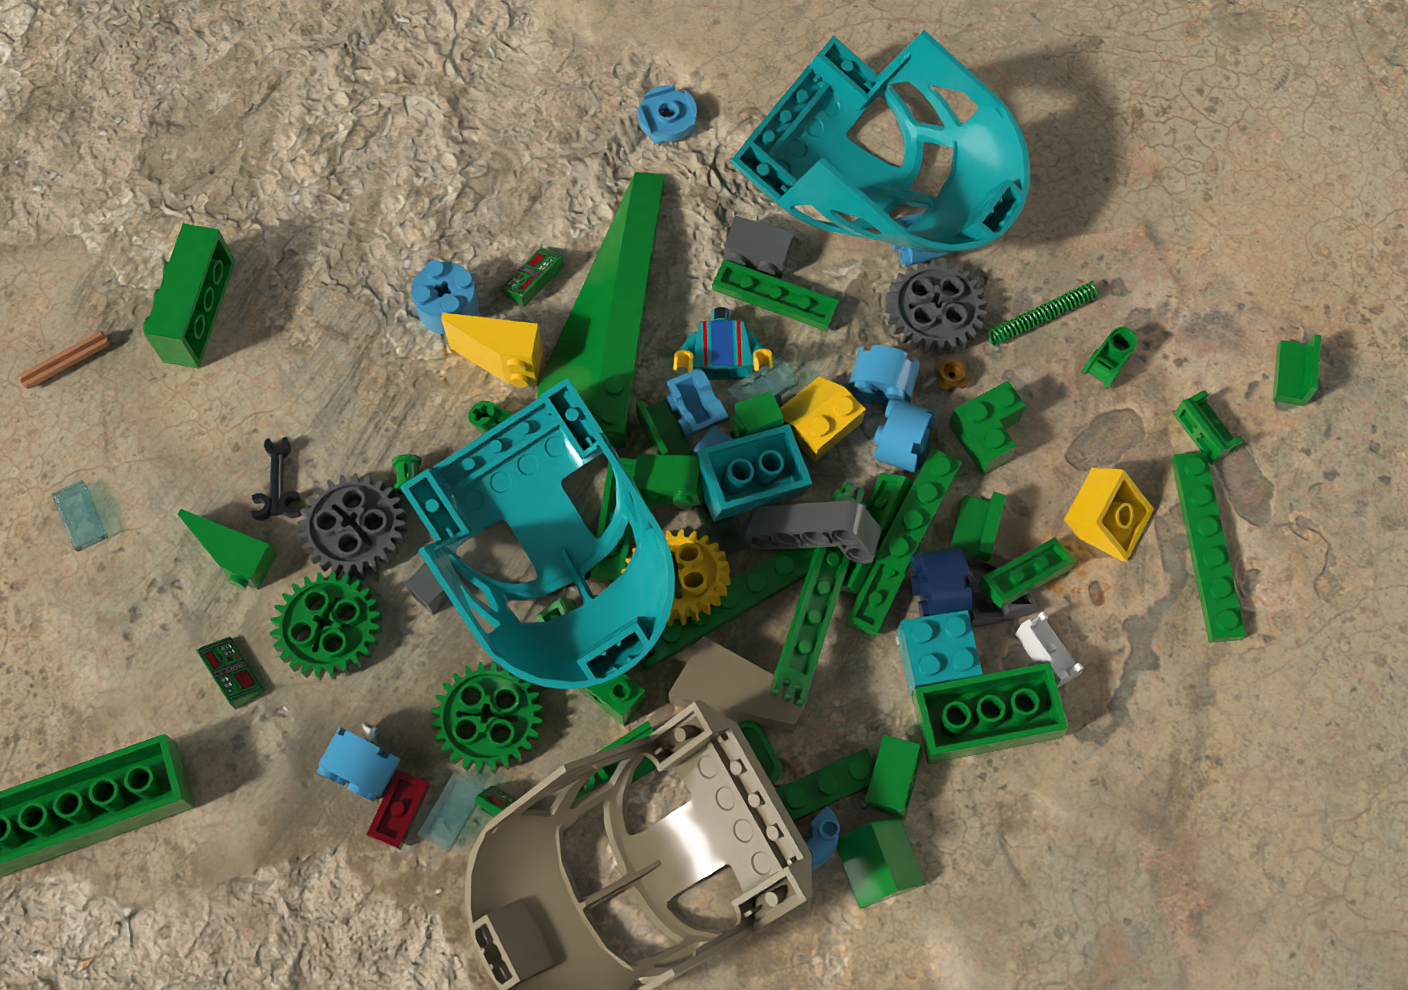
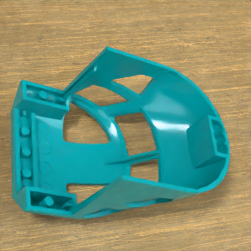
(806, 158)
(517, 478)

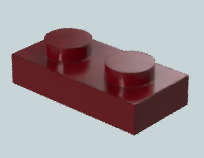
(398, 809)

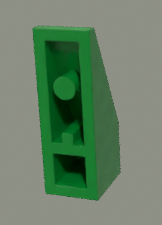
(238, 555)

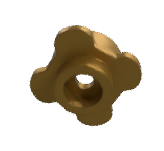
(955, 367)

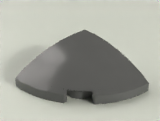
(983, 609)

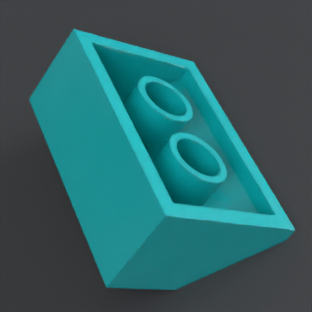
(752, 472)

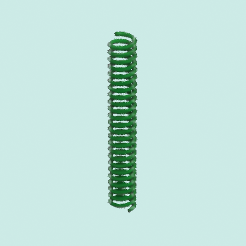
(1079, 290)

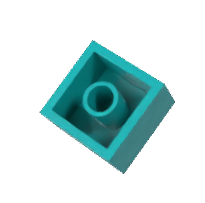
(938, 649)

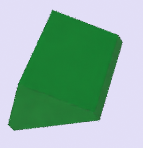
(879, 862)

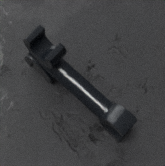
(278, 501)

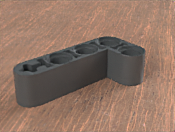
(814, 526)

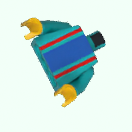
(722, 349)

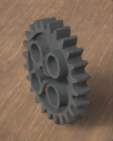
(936, 307)
(329, 545)

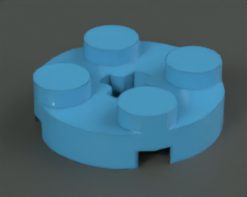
(672, 128)

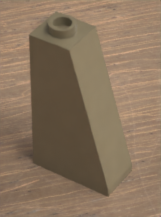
(735, 689)

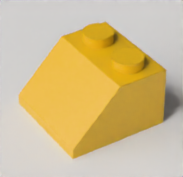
(822, 416)
(1109, 512)

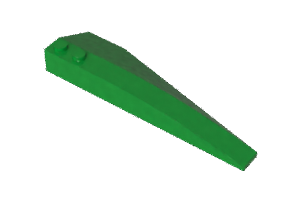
(606, 323)

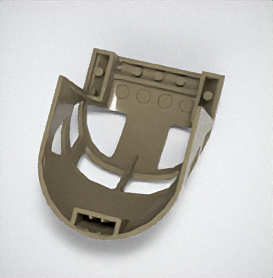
(538, 927)

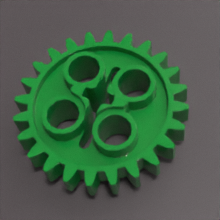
(298, 617)
(482, 748)

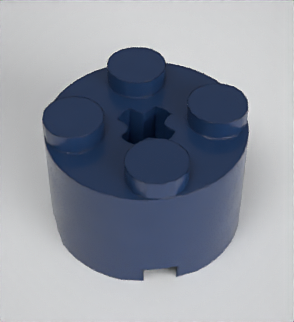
(941, 581)

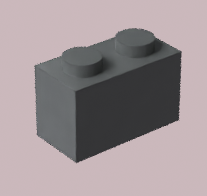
(758, 246)

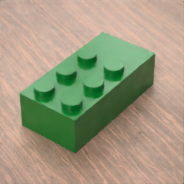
(189, 296)
(989, 713)

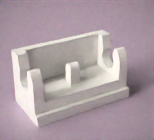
(1044, 647)

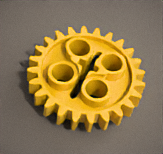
(700, 568)

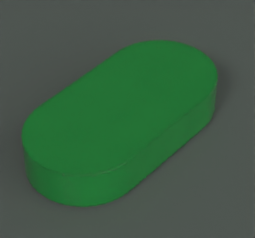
(762, 749)

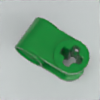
(1109, 360)

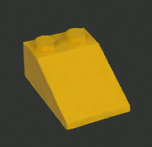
(499, 346)

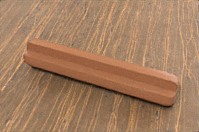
(63, 360)

